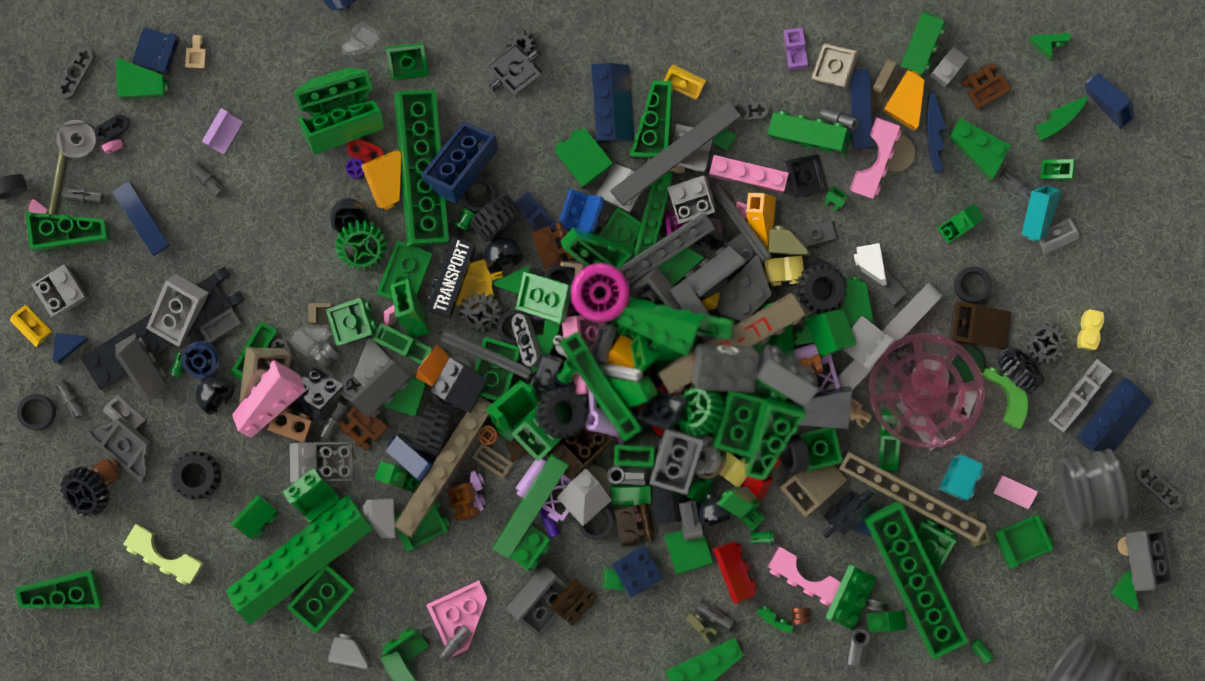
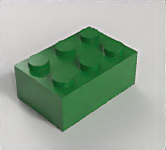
(499, 378)
(739, 423)
(321, 598)

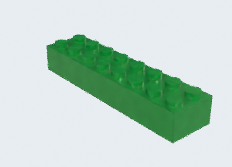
(419, 144)
(298, 560)
(915, 580)

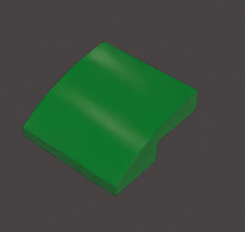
(687, 554)

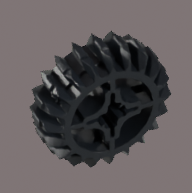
(1021, 369)
(85, 491)

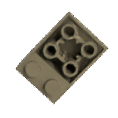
(256, 363)
(812, 488)

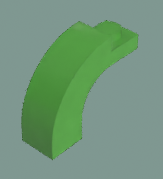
(1017, 398)

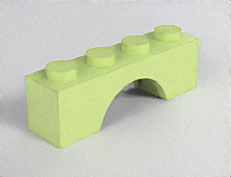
(142, 542)

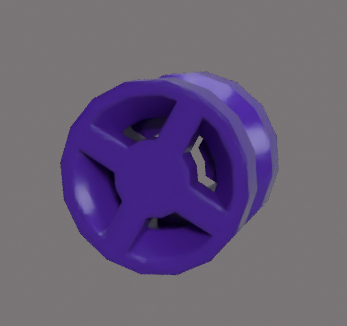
(354, 165)

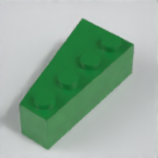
(655, 123)
(340, 126)
(810, 133)
(64, 231)
(662, 324)
(776, 429)
(65, 591)
(708, 664)

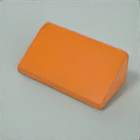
(432, 366)

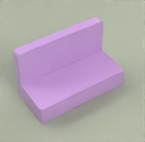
(222, 131)

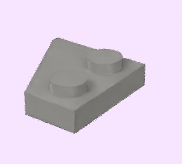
(370, 362)

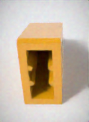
(907, 100)
(384, 178)

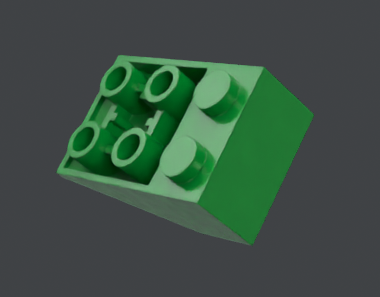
(532, 437)

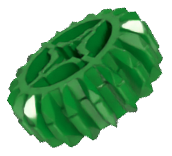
(373, 253)
(700, 422)

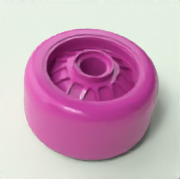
(597, 308)

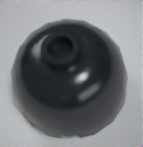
(347, 211)
(715, 237)
(502, 252)
(212, 393)
(711, 511)

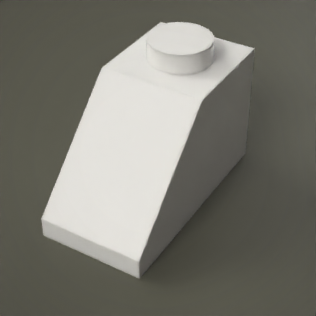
(871, 262)

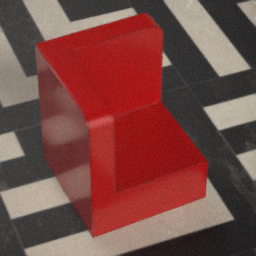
(758, 486)

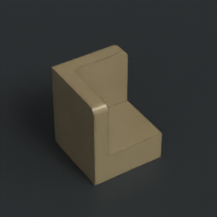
(317, 313)

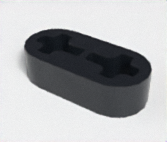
(109, 124)

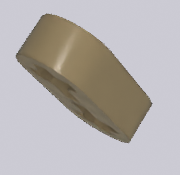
(884, 75)

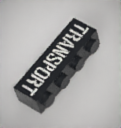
(451, 278)

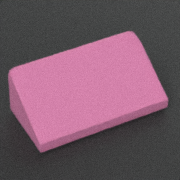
(1015, 492)

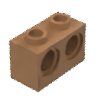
(289, 428)

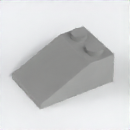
(176, 309)

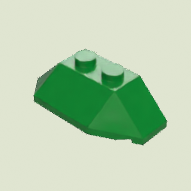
(334, 91)

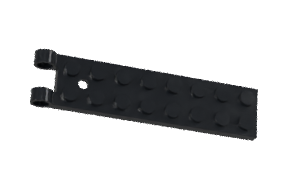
(106, 367)

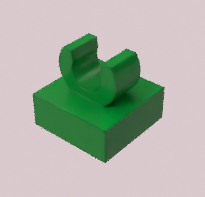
(837, 197)
(753, 520)

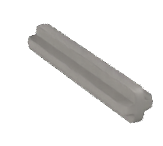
(620, 372)

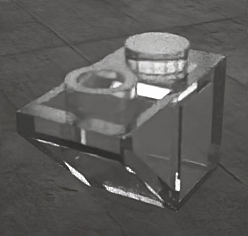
(362, 41)
(308, 338)

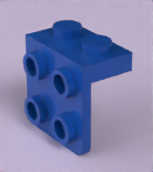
(581, 211)

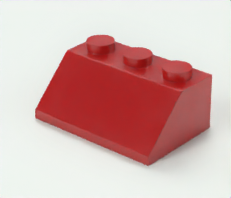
(735, 571)

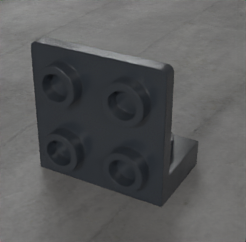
(319, 392)

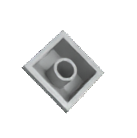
(615, 176)

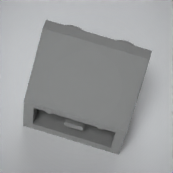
(692, 199)
(59, 291)

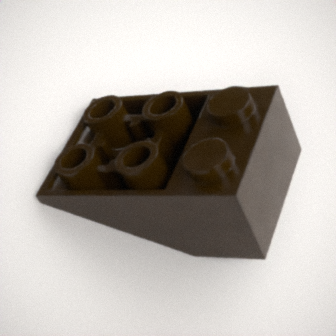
(979, 325)
(580, 450)

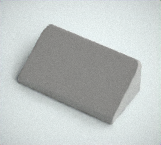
(1059, 235)
(120, 408)

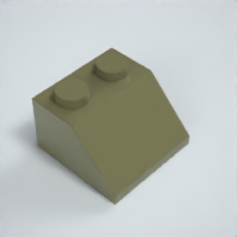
(785, 242)

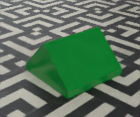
(407, 61)
(831, 332)
(822, 447)

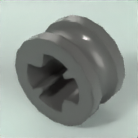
(875, 605)

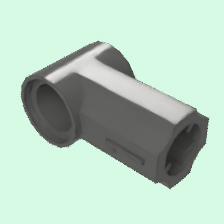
(630, 476)
(691, 525)
(858, 648)

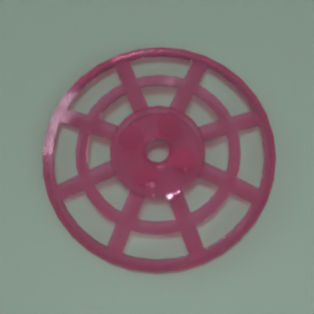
(934, 383)

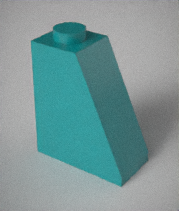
(1040, 212)

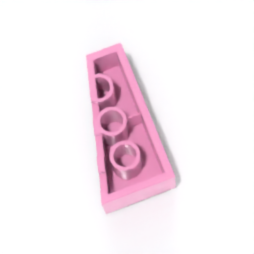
(268, 399)

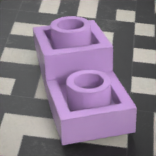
(477, 482)

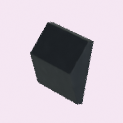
(804, 176)
(663, 410)

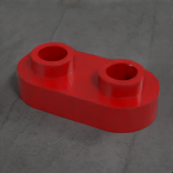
(365, 152)

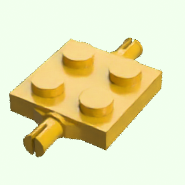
(478, 280)

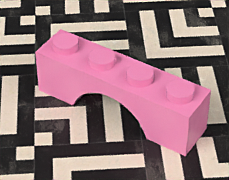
(748, 173)
(867, 181)
(785, 564)

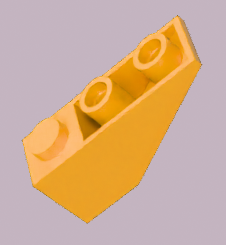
(761, 215)

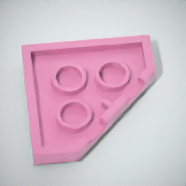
(456, 610)

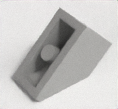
(948, 67)

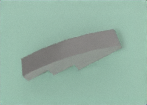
(1080, 395)

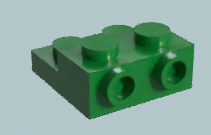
(351, 321)
(935, 541)

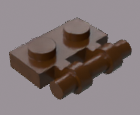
(987, 91)
(546, 245)
(371, 426)
(462, 498)

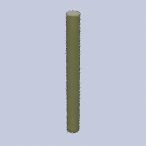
(57, 184)

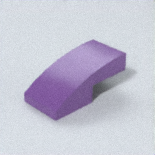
(795, 49)

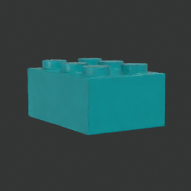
(961, 477)

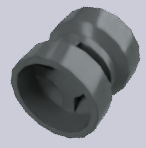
(326, 356)

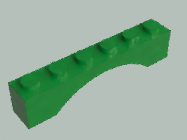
(599, 386)

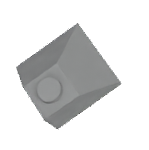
(584, 497)
(380, 516)
(347, 652)

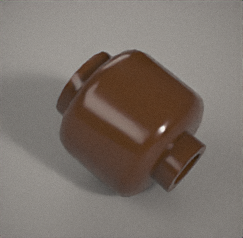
(107, 470)

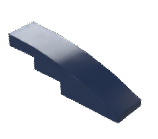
(861, 108)
(934, 125)
(537, 216)
(141, 218)

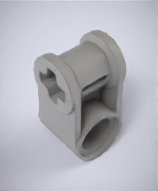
(969, 402)

